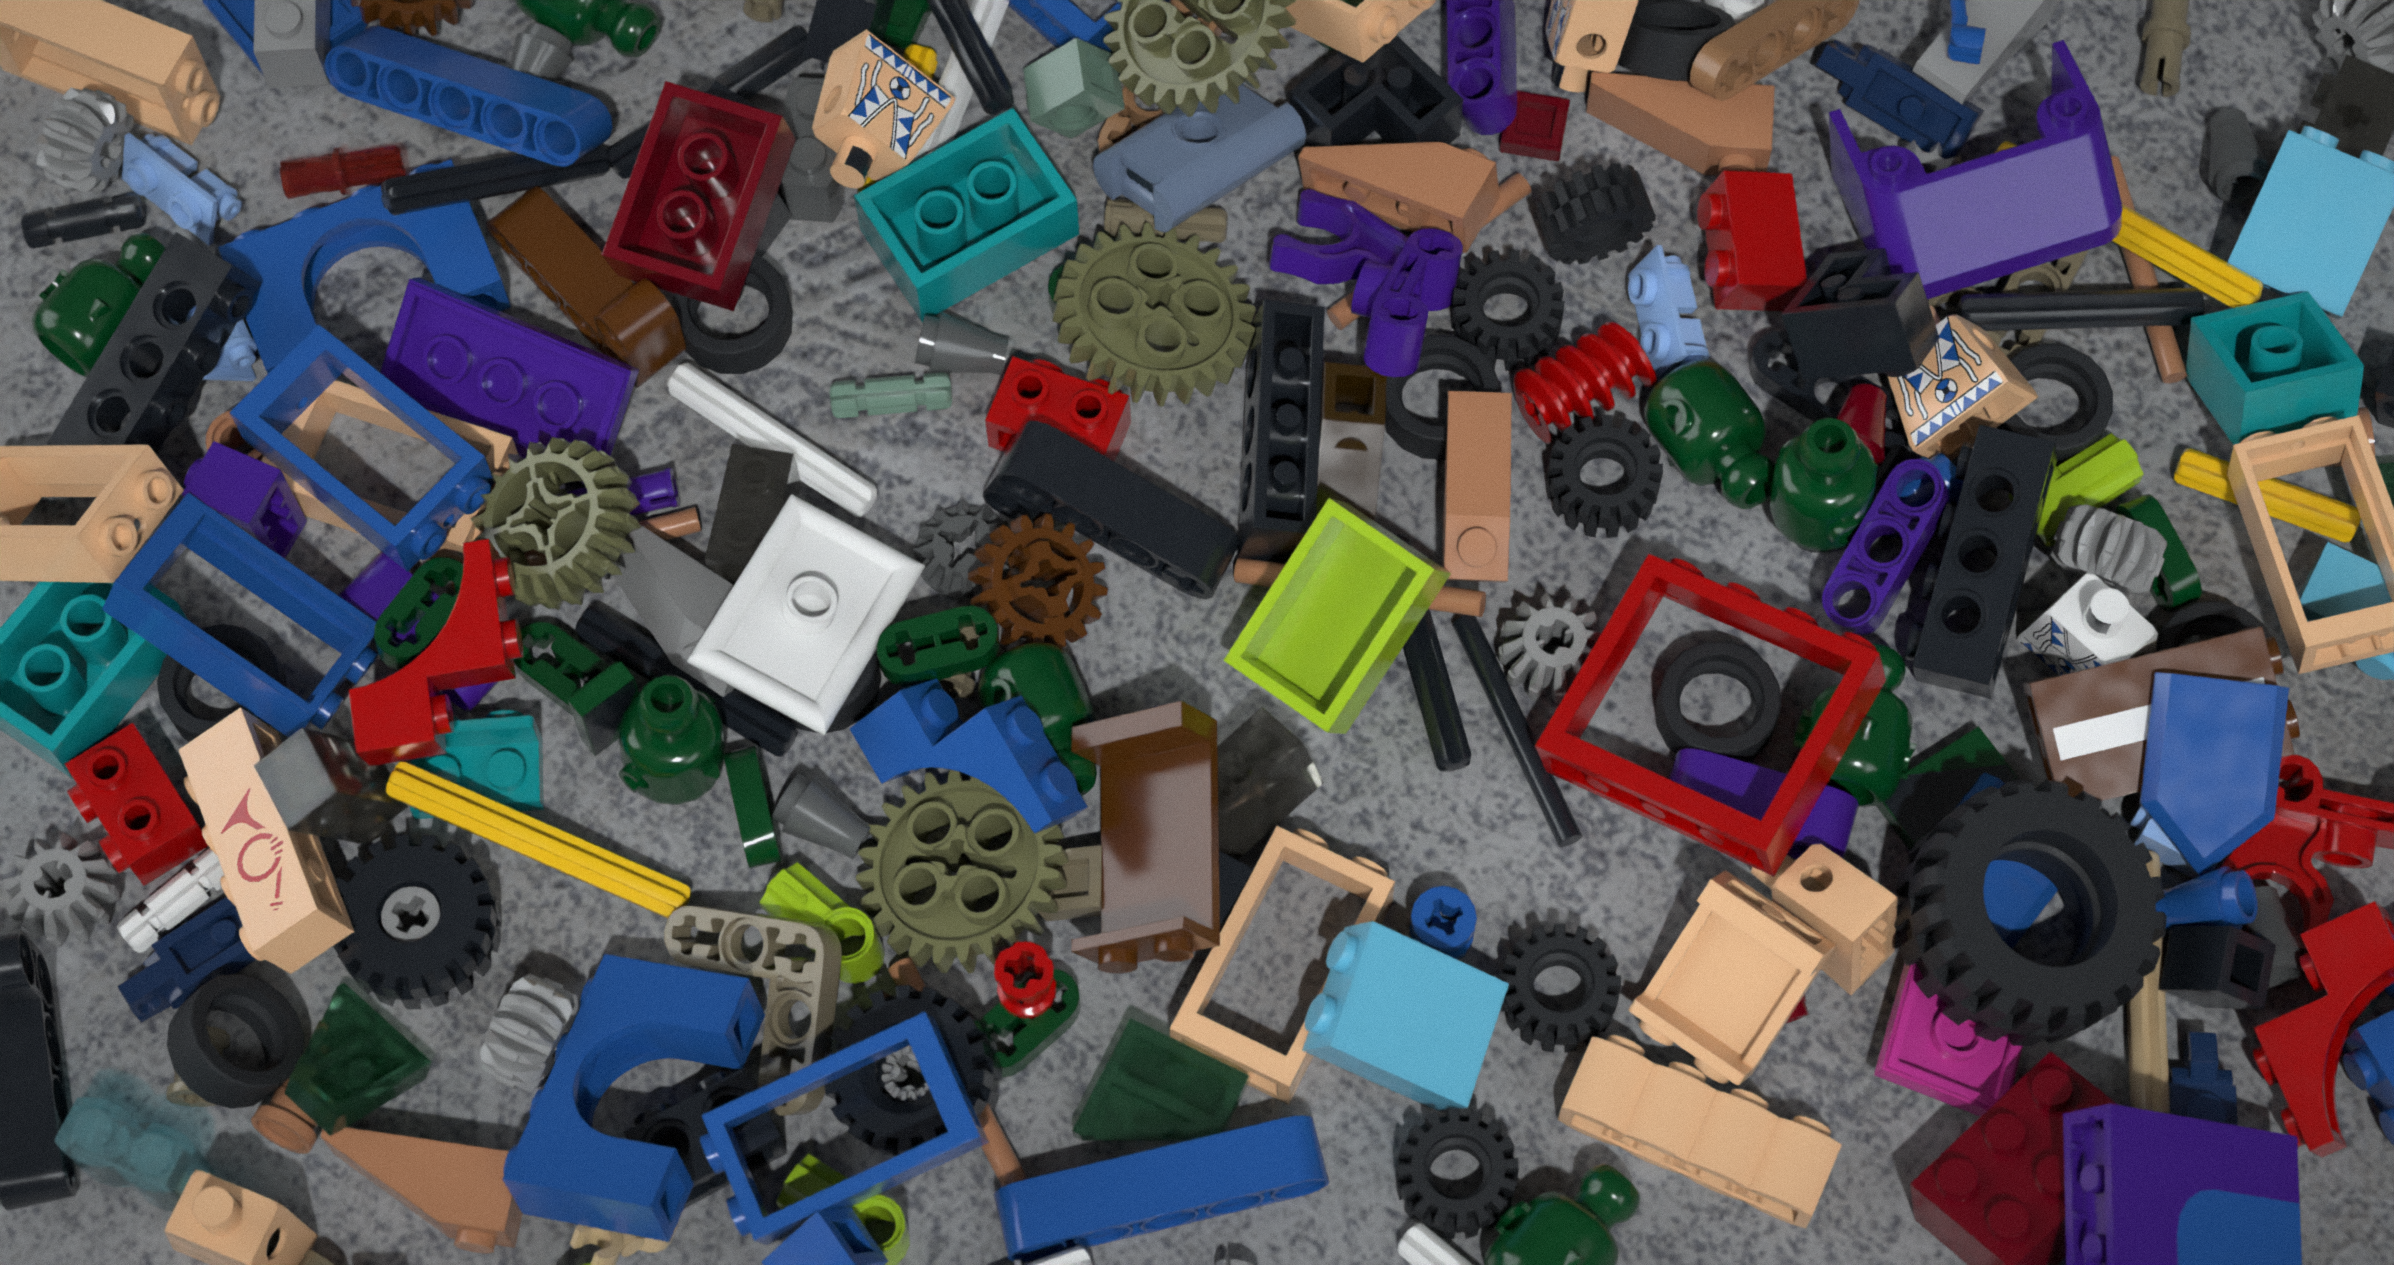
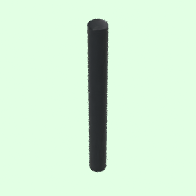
(1516, 730)

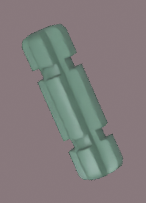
(891, 395)

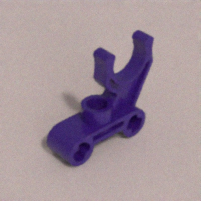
(1394, 274)

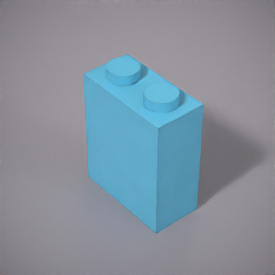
(2316, 220)
(1404, 1016)

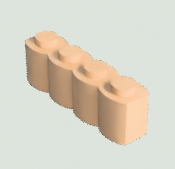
(1700, 1132)

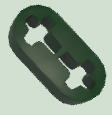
(2178, 578)
(412, 605)
(938, 645)
(572, 656)
(752, 807)
(1036, 1033)

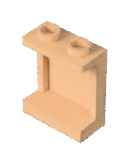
(1731, 980)

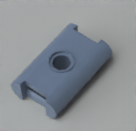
(1191, 162)

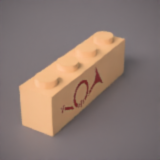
(270, 873)

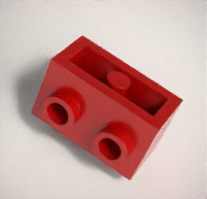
(1752, 240)
(1072, 405)
(136, 805)

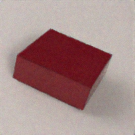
(1537, 127)

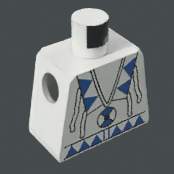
(2088, 629)

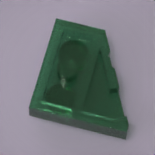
(353, 1064)
(1159, 1091)

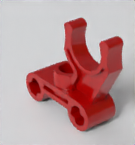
(2322, 826)

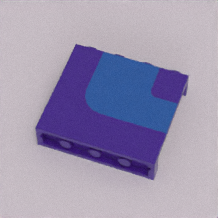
(2177, 1191)

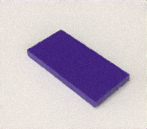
(504, 372)

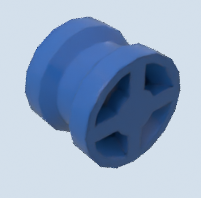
(1443, 935)

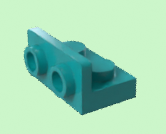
(494, 758)

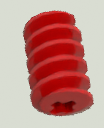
(1582, 376)

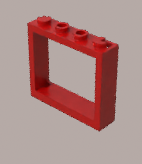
(1679, 808)

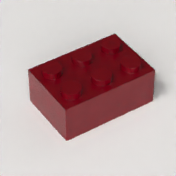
(699, 195)
(2003, 1181)

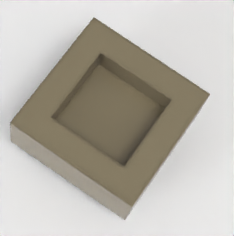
(1084, 885)

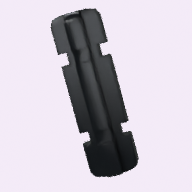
(83, 220)

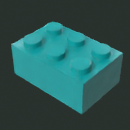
(967, 214)
(71, 669)

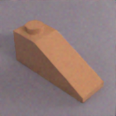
(1688, 122)
(1408, 184)
(1477, 486)
(442, 1182)

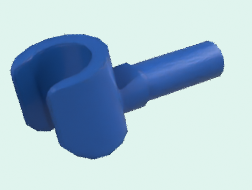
(1965, 41)

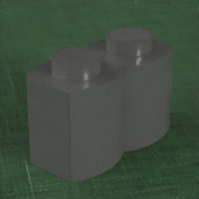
(807, 181)

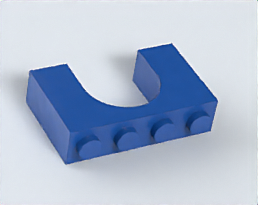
(300, 251)
(625, 1018)

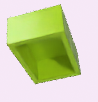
(1336, 617)

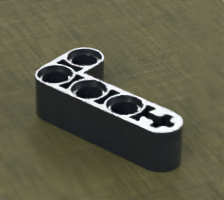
(1112, 508)
(30, 1081)

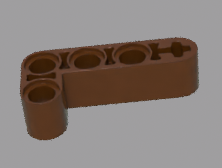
(612, 312)

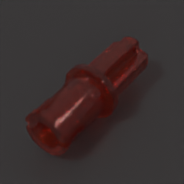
(340, 170)

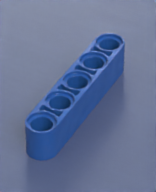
(468, 95)
(1161, 1188)

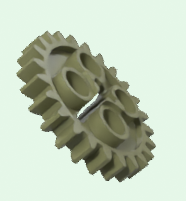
(1167, 65)
(1153, 314)
(947, 922)

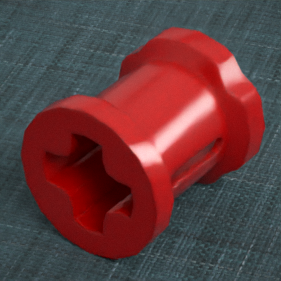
(1011, 967)

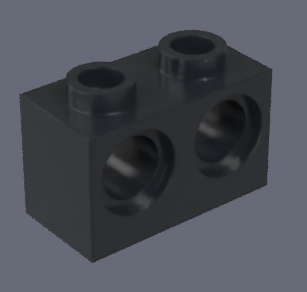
(684, 1123)

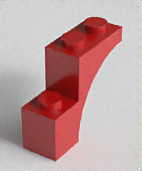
(477, 646)
(2303, 1047)

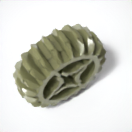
(575, 533)

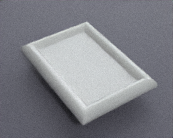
(806, 614)

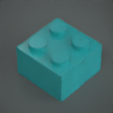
(2272, 366)

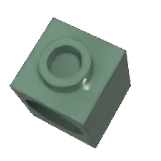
(1073, 88)

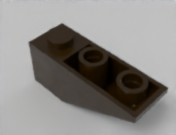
(1351, 436)

